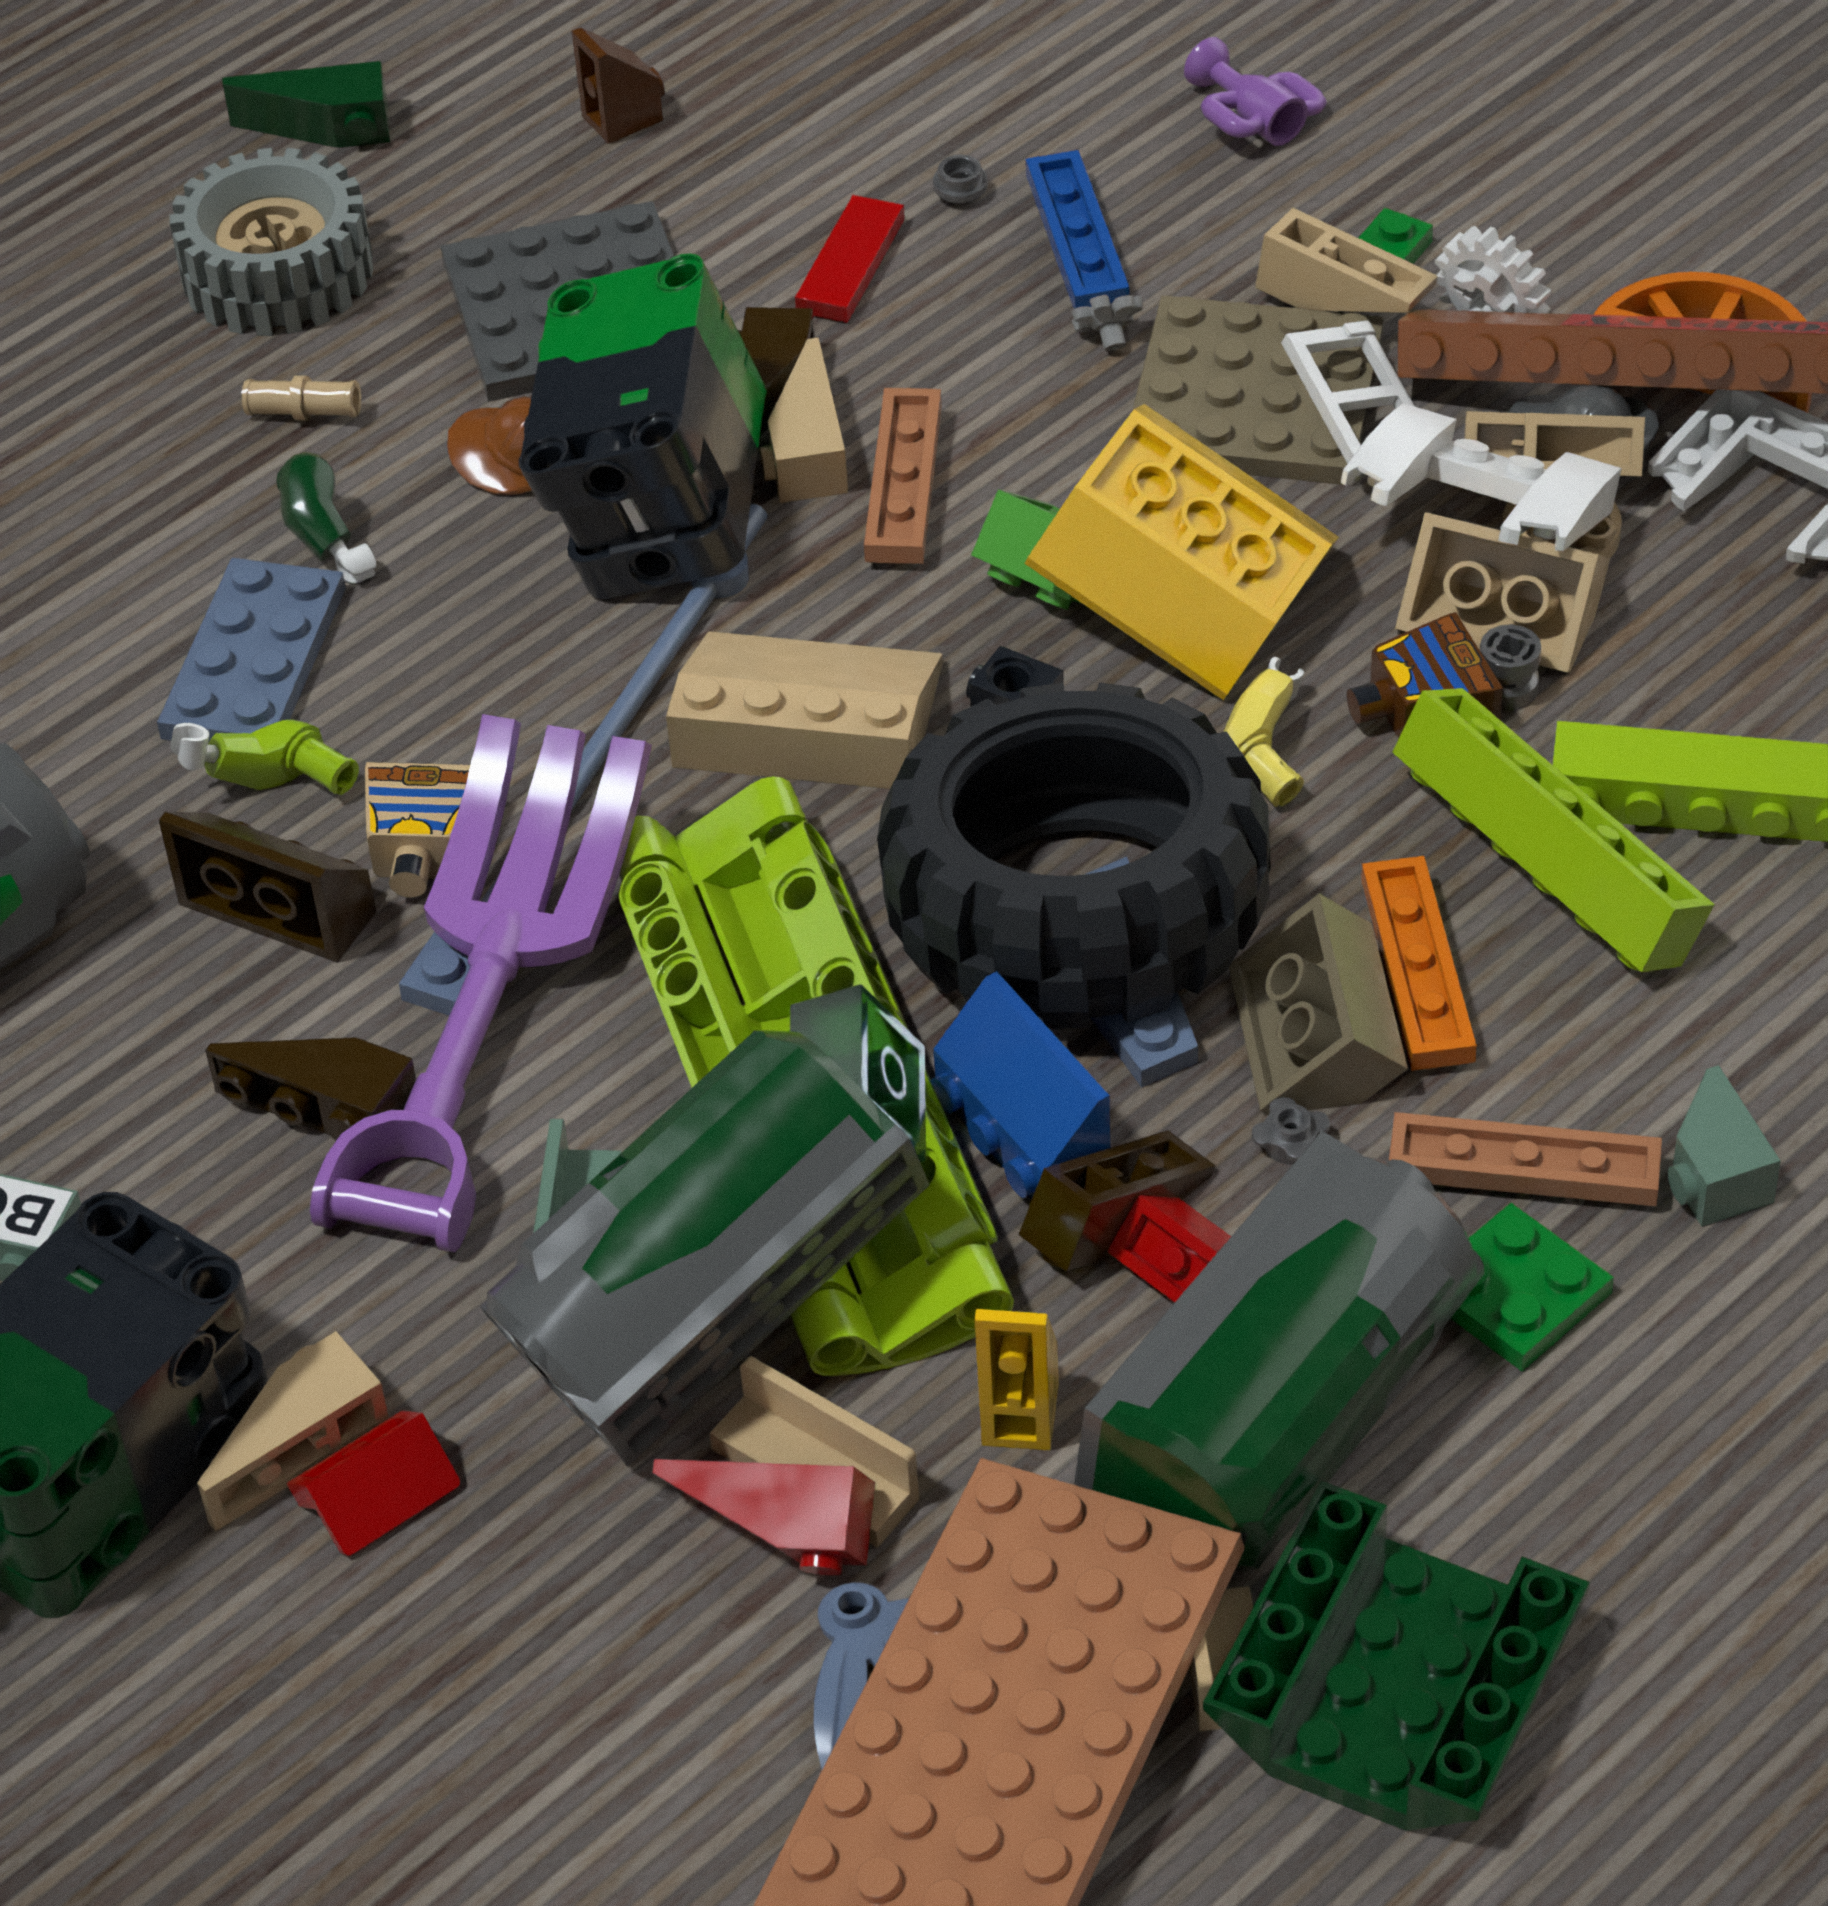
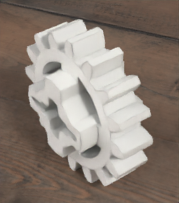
(1490, 275)

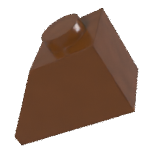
(615, 87)

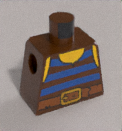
(1420, 660)

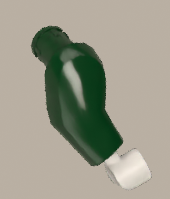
(308, 512)

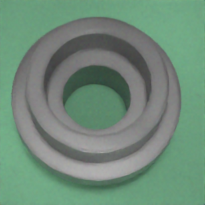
(960, 179)

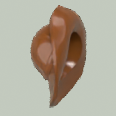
(487, 447)

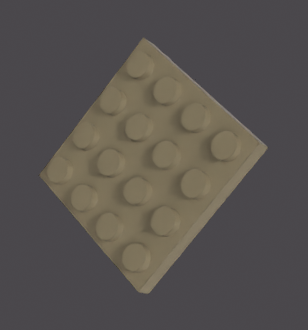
(1234, 388)

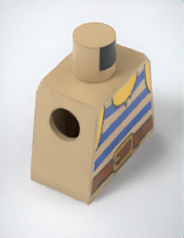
(411, 820)

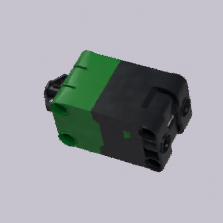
(645, 427)

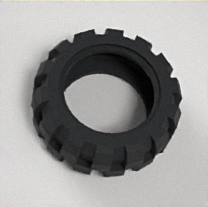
(1063, 766)

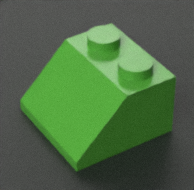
(1010, 536)

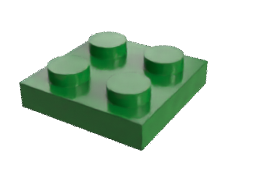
(1530, 1288)

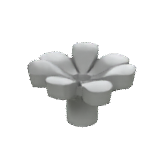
(1107, 318)

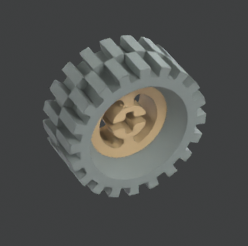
(271, 241)

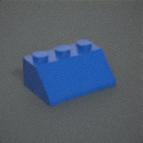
(1018, 1087)

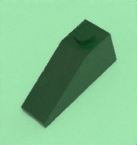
(313, 105)

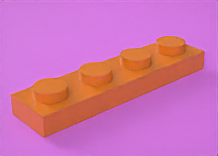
(1418, 963)

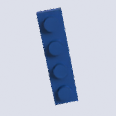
(1076, 228)

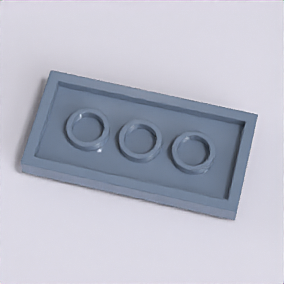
(253, 648)

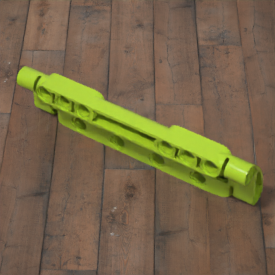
(788, 941)

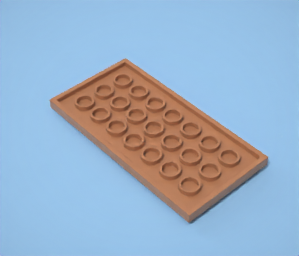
(1009, 1702)

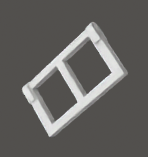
(1331, 404)

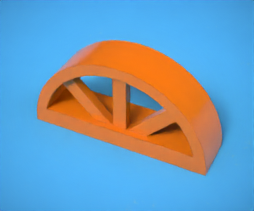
(1706, 297)

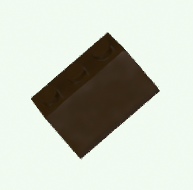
(267, 883)

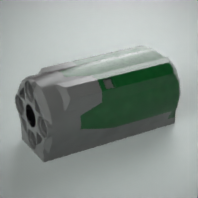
(704, 1237)
(1283, 1348)

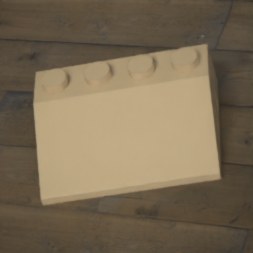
(800, 709)

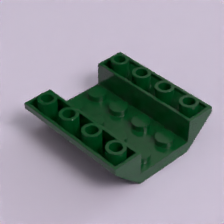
(1389, 1667)

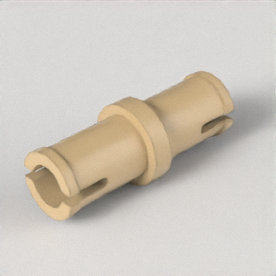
(301, 397)

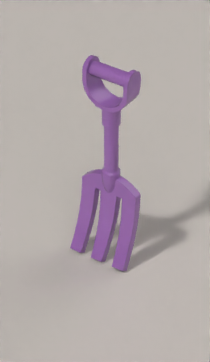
(498, 939)

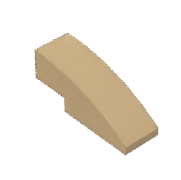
(1548, 436)

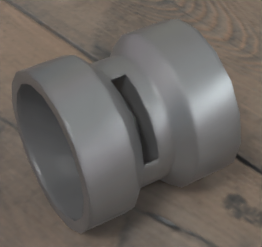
(1514, 658)

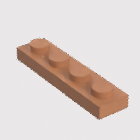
(903, 476)
(1529, 1158)

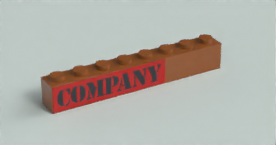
(1614, 350)

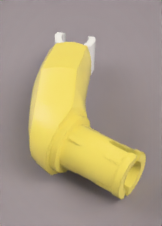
(1253, 726)

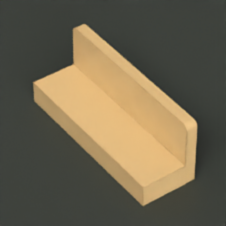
(794, 1425)

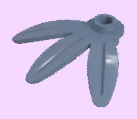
(855, 1643)

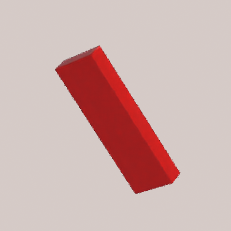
(850, 258)

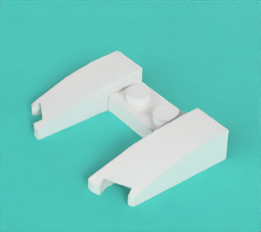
(1727, 434)
(1419, 445)

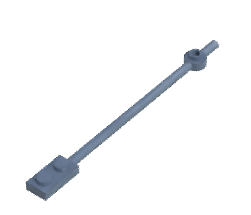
(439, 968)

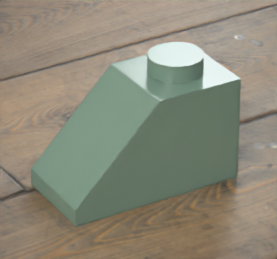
(1722, 1155)

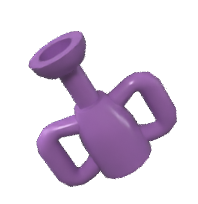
(1264, 105)

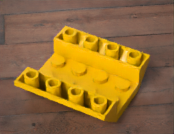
(1180, 550)

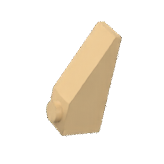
(1331, 270)
(805, 434)
(297, 1420)

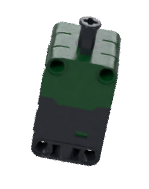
(111, 1392)

